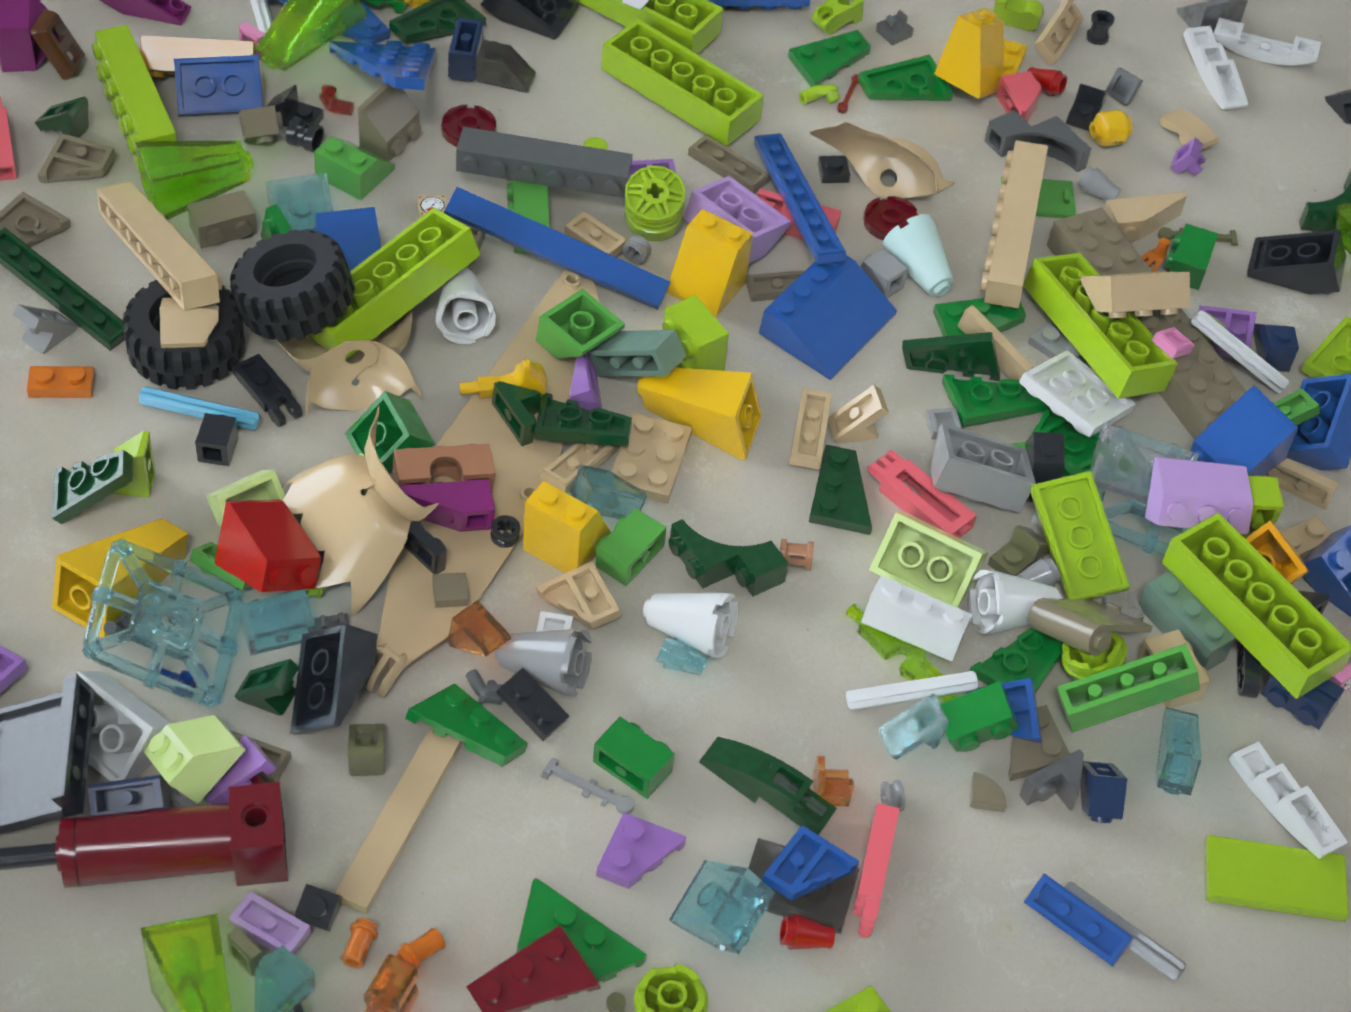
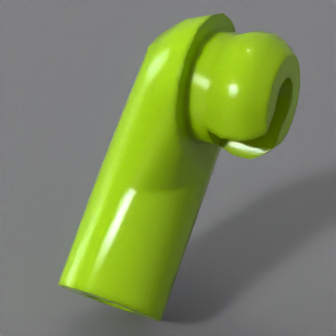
(819, 91)

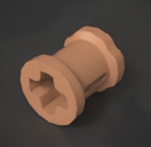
(798, 554)

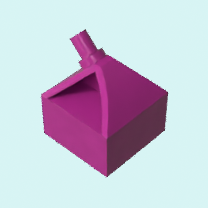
(17, 45)

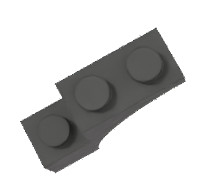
(1061, 140)

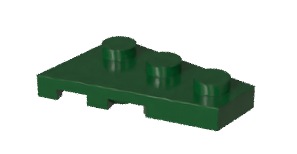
(432, 19)
(960, 353)
(574, 424)
(89, 483)
(840, 493)

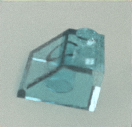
(300, 198)
(722, 905)

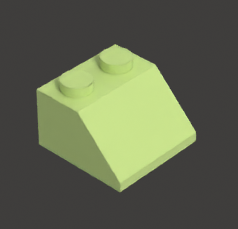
(258, 486)
(194, 754)

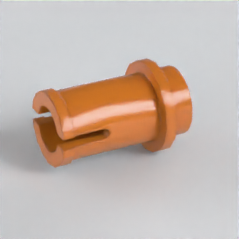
(362, 934)
(421, 947)

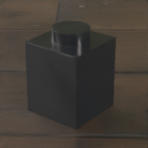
(216, 439)

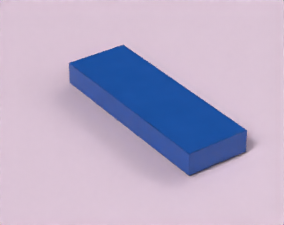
(1078, 919)

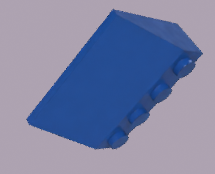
(827, 315)

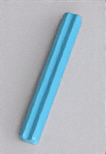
(196, 407)

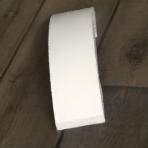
(1265, 49)

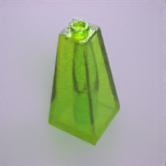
(306, 27)
(190, 171)
(187, 965)

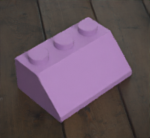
(743, 208)
(1192, 491)

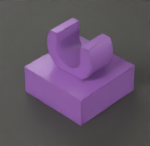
(1189, 158)

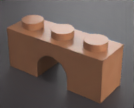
(457, 462)

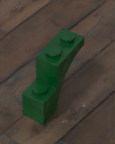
(1323, 214)
(708, 562)

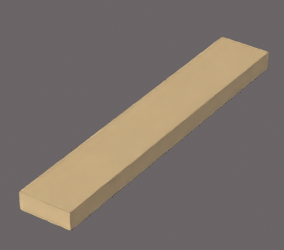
(397, 821)

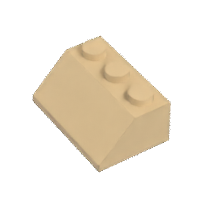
(1138, 293)

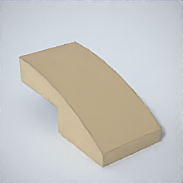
(1188, 127)

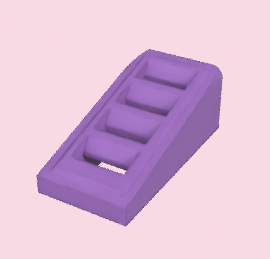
(585, 384)

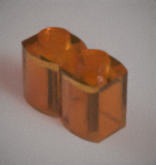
(392, 987)

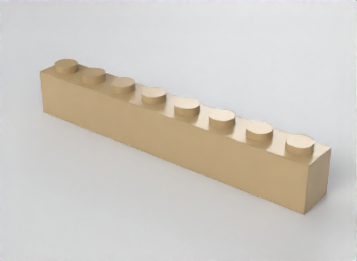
(1014, 225)
(159, 246)

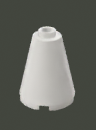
(464, 309)
(1004, 600)
(695, 619)

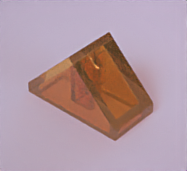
(476, 631)

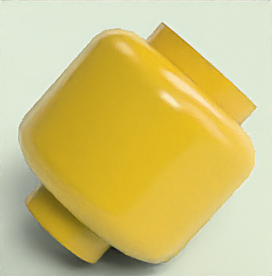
(1111, 128)

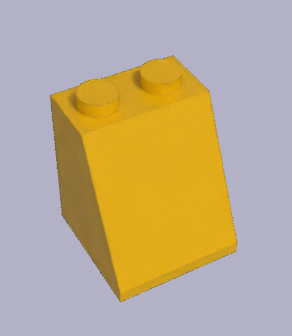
(974, 53)
(711, 262)
(561, 528)

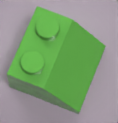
(351, 167)
(576, 326)

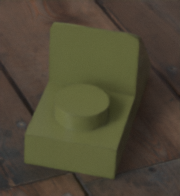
(1020, 552)
(366, 749)

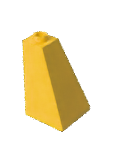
(715, 403)
(80, 569)

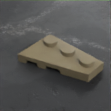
(32, 219)

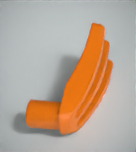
(1157, 254)

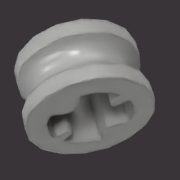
(636, 249)
(893, 794)

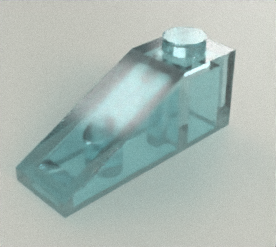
(1178, 752)

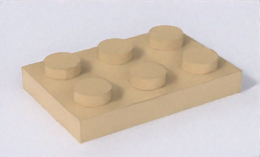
(653, 456)

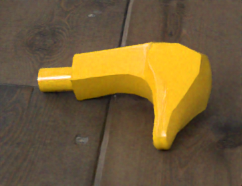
(526, 375)

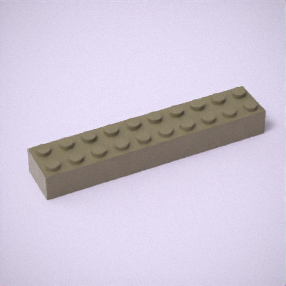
(1201, 382)

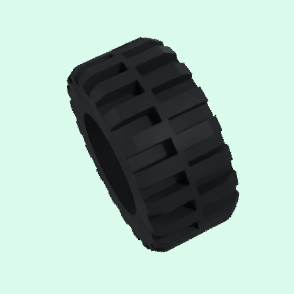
(292, 285)
(187, 365)

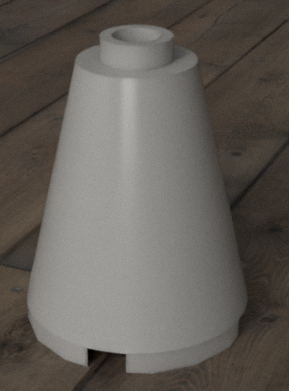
(550, 657)

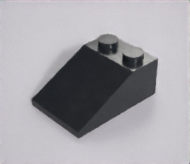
(537, 16)
(1300, 261)
(331, 675)

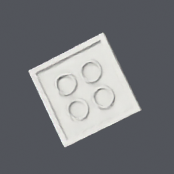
(1075, 393)

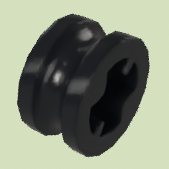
(505, 523)

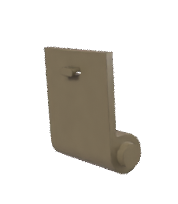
(1082, 622)

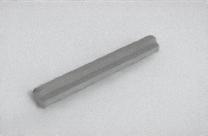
(1141, 943)

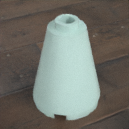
(923, 254)

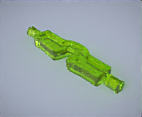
(887, 646)

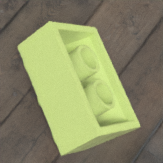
(928, 559)

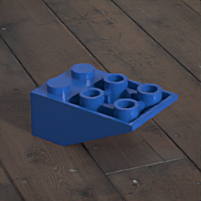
(1331, 568)

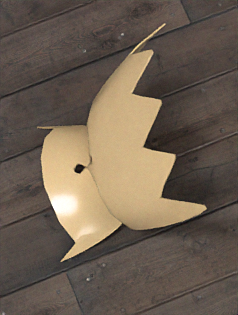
(873, 153)
(374, 365)
(355, 530)

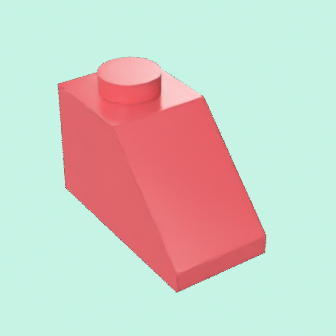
(1019, 93)

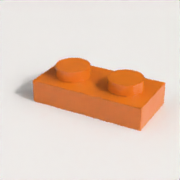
(60, 382)

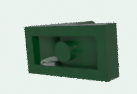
(68, 116)
(517, 409)
(269, 687)

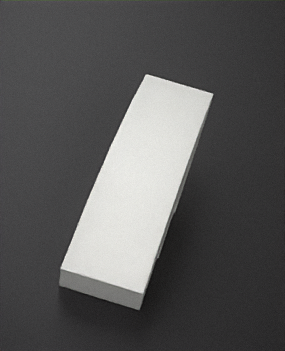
(1215, 69)
(1291, 805)

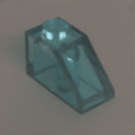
(606, 492)
(282, 982)

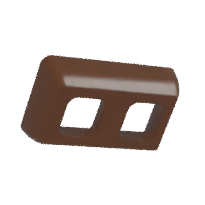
(57, 50)

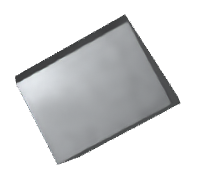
(1209, 12)

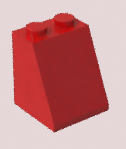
(266, 547)

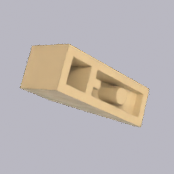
(1144, 214)

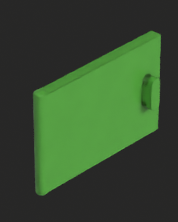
(1055, 199)

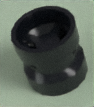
(304, 134)

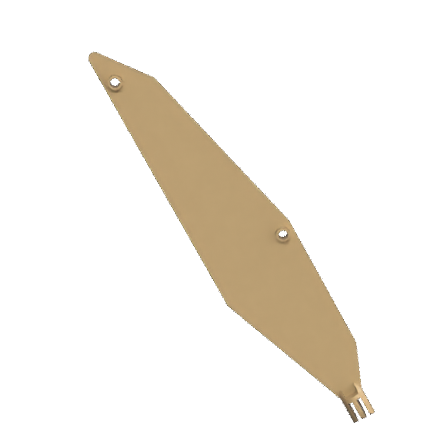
(409, 615)

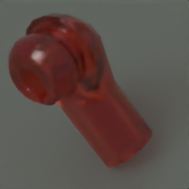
(332, 102)

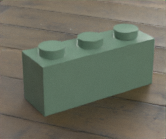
(638, 353)
(1174, 608)

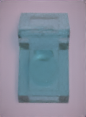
(917, 725)

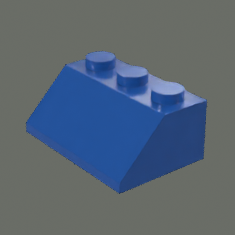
(1325, 438)

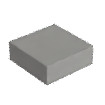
(935, 417)

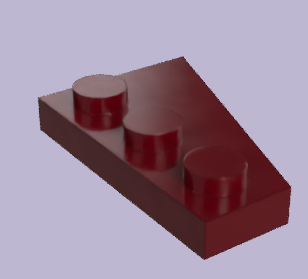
(534, 975)

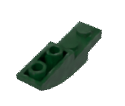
(767, 777)

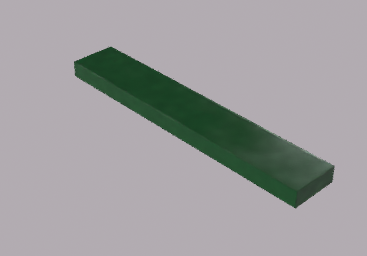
(60, 291)

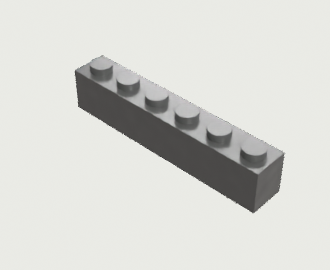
(543, 162)

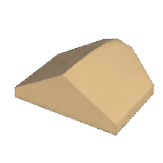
(186, 327)

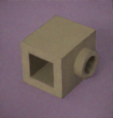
(260, 124)

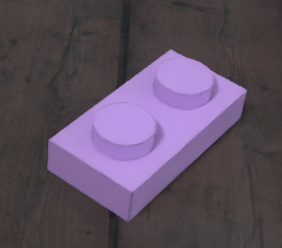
(269, 924)

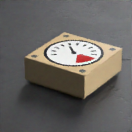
(428, 202)

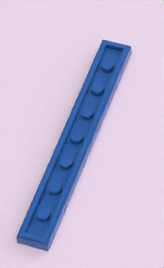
(800, 199)
(557, 248)

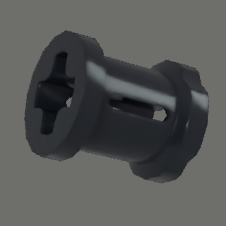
(1101, 22)

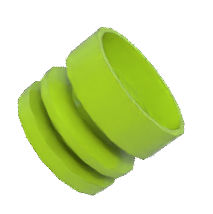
(654, 217)

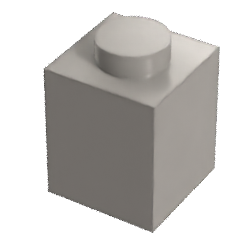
(885, 272)

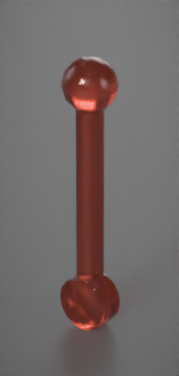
(843, 107)

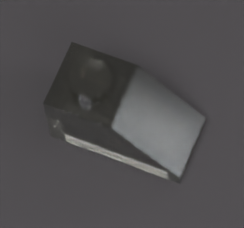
(503, 67)

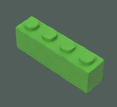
(529, 201)
(1129, 687)

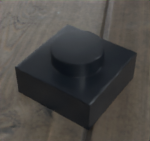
(833, 169)
(318, 907)

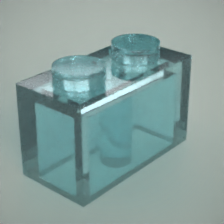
(276, 621)

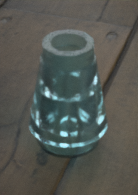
(681, 657)

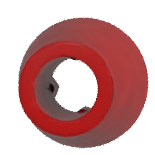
(1051, 81)
(804, 933)

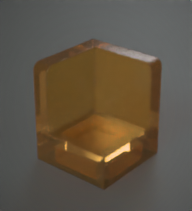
(832, 783)

